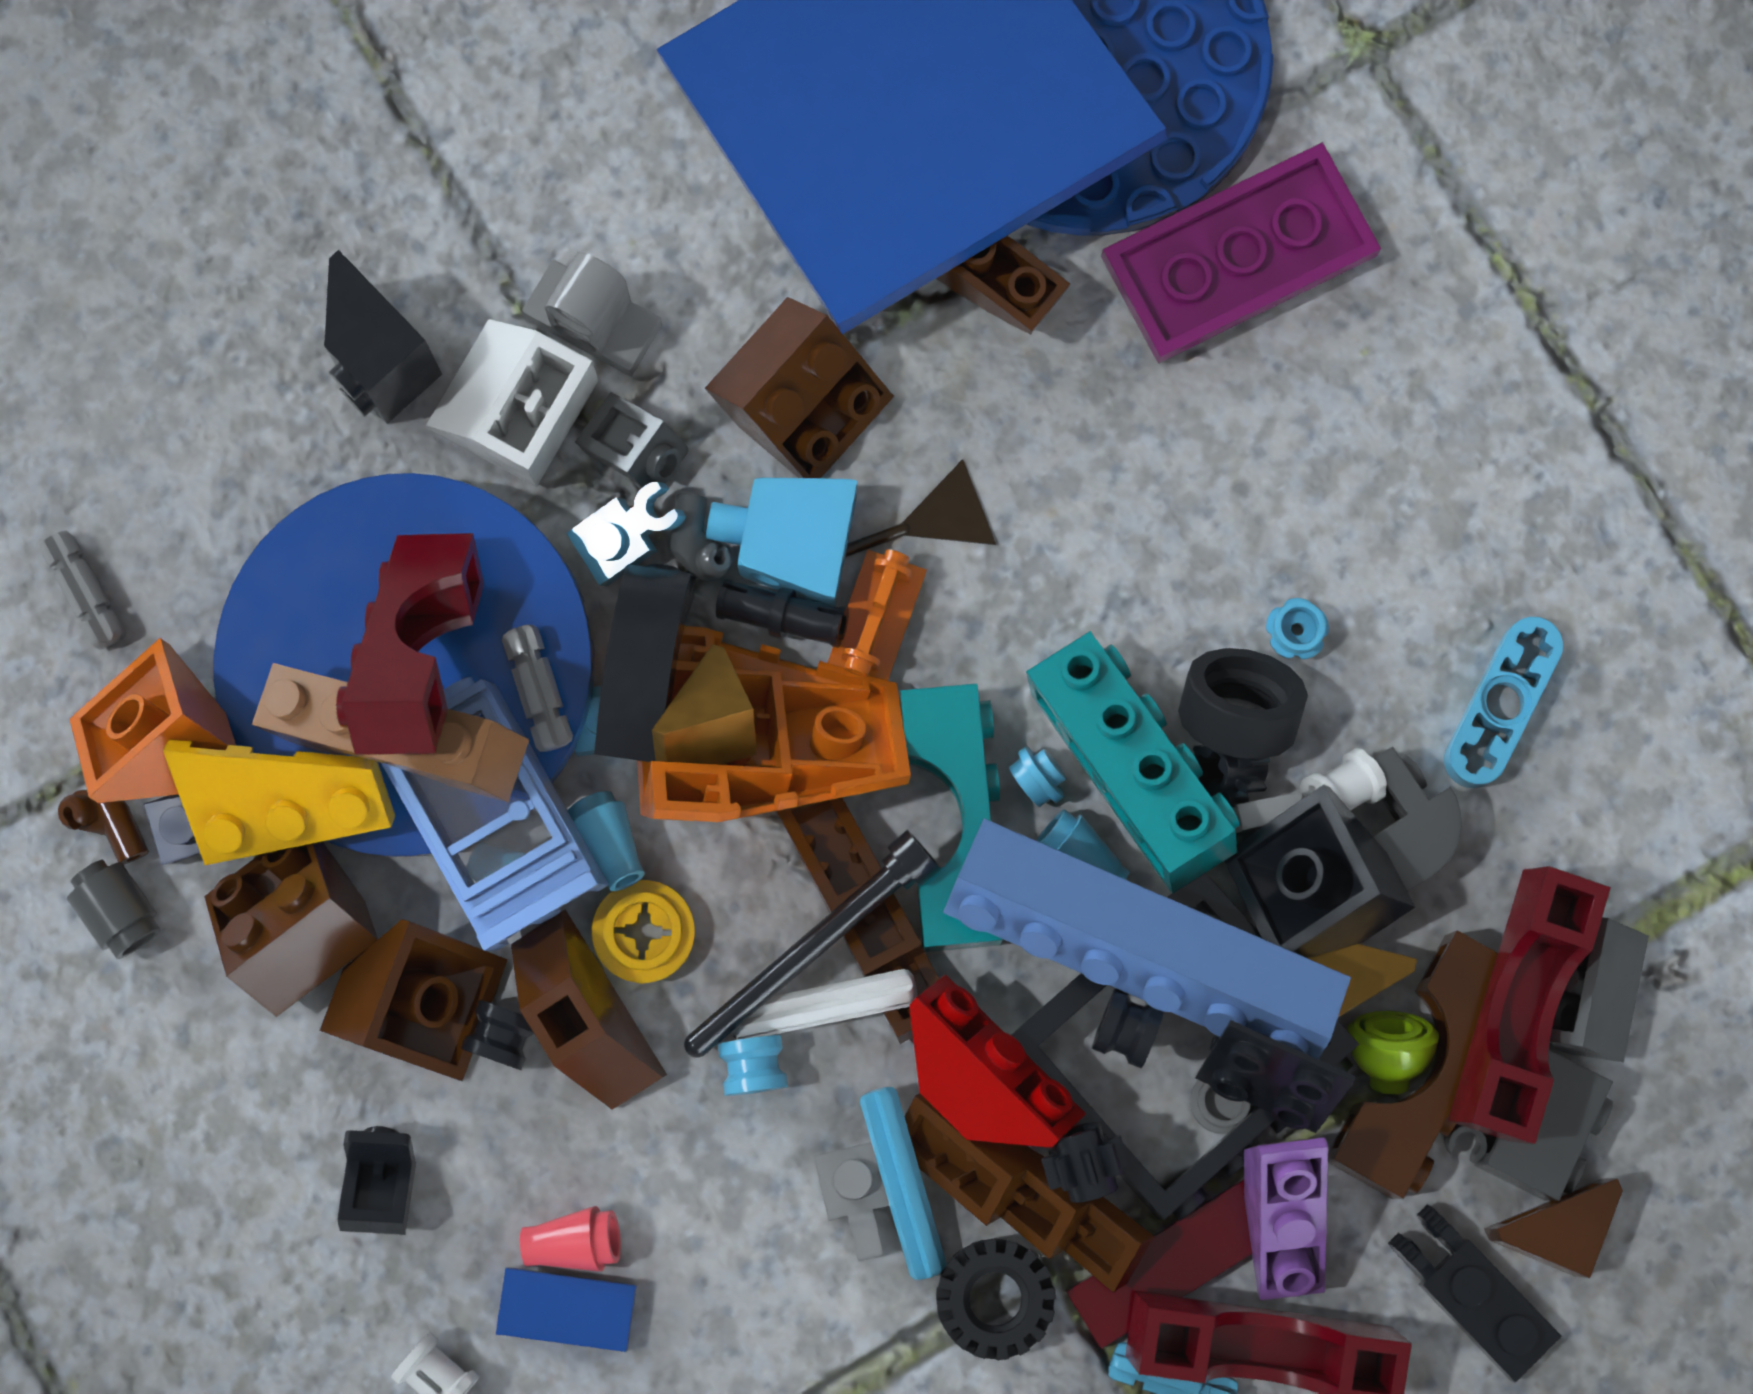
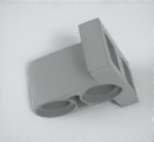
(593, 311)

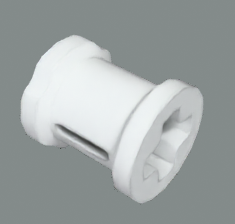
(1354, 781)
(432, 1371)

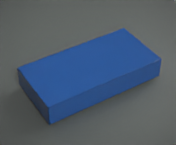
(566, 1309)

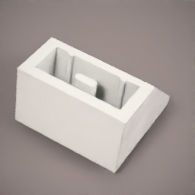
(515, 399)

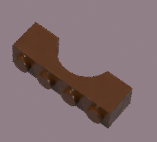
(1391, 1141)

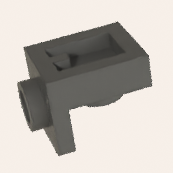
(632, 442)

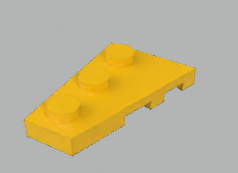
(270, 803)

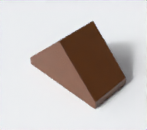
(1564, 1231)

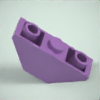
(1287, 1216)

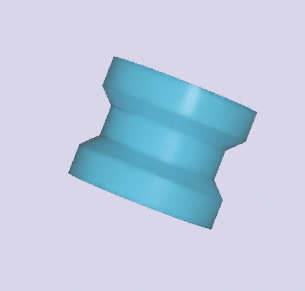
(752, 1065)

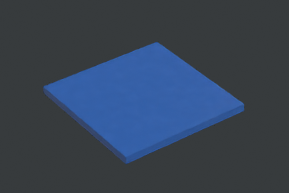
(906, 128)

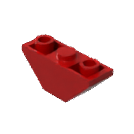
(983, 1075)

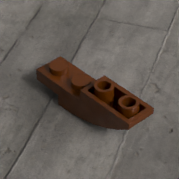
(1008, 284)

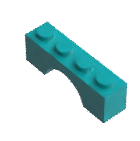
(946, 738)

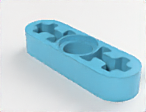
(1508, 654)

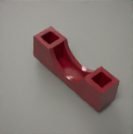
(394, 690)
(1508, 1060)
(1223, 1340)

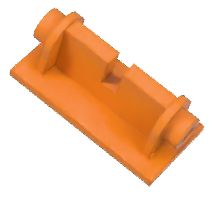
(878, 614)

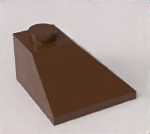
(414, 997)

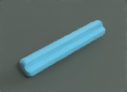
(903, 1183)

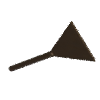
(945, 514)

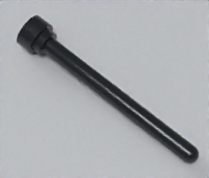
(903, 867)

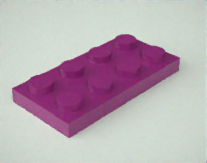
(1240, 252)

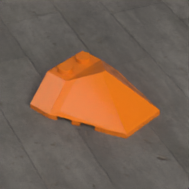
(815, 732)

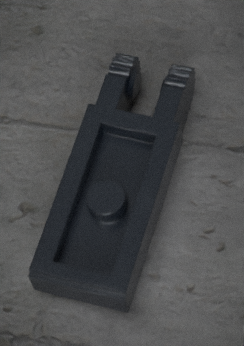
(1478, 1298)

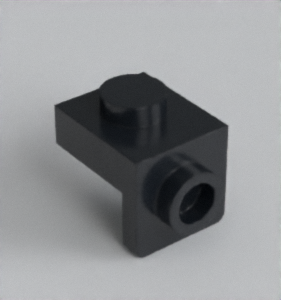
(377, 1181)

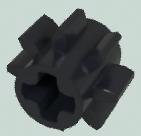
(1231, 775)
(1085, 1163)

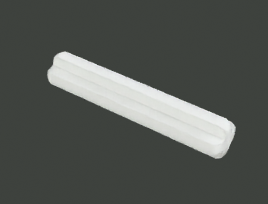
(830, 1004)

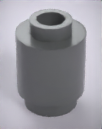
(113, 908)

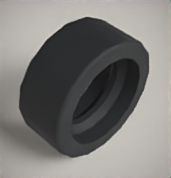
(1237, 729)

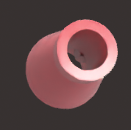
(574, 1241)

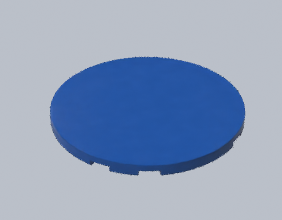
(1208, 82)
(319, 567)

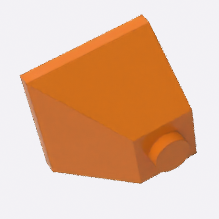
(132, 719)

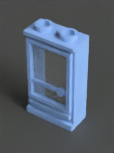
(499, 857)

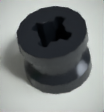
(1127, 1028)
(498, 1035)

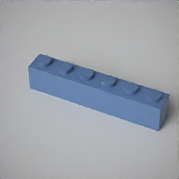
(1143, 942)

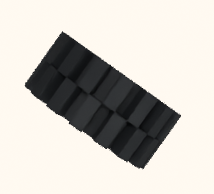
(1036, 1305)

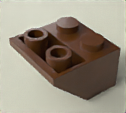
(800, 389)
(288, 923)

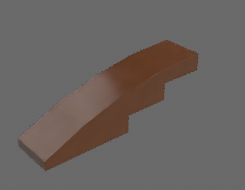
(838, 866)
(1012, 1185)

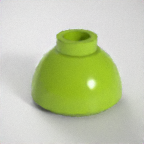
(1392, 1048)

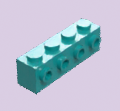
(1133, 760)

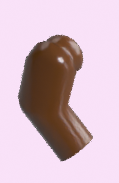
(106, 819)

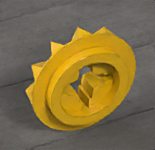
(623, 909)

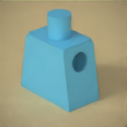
(791, 533)

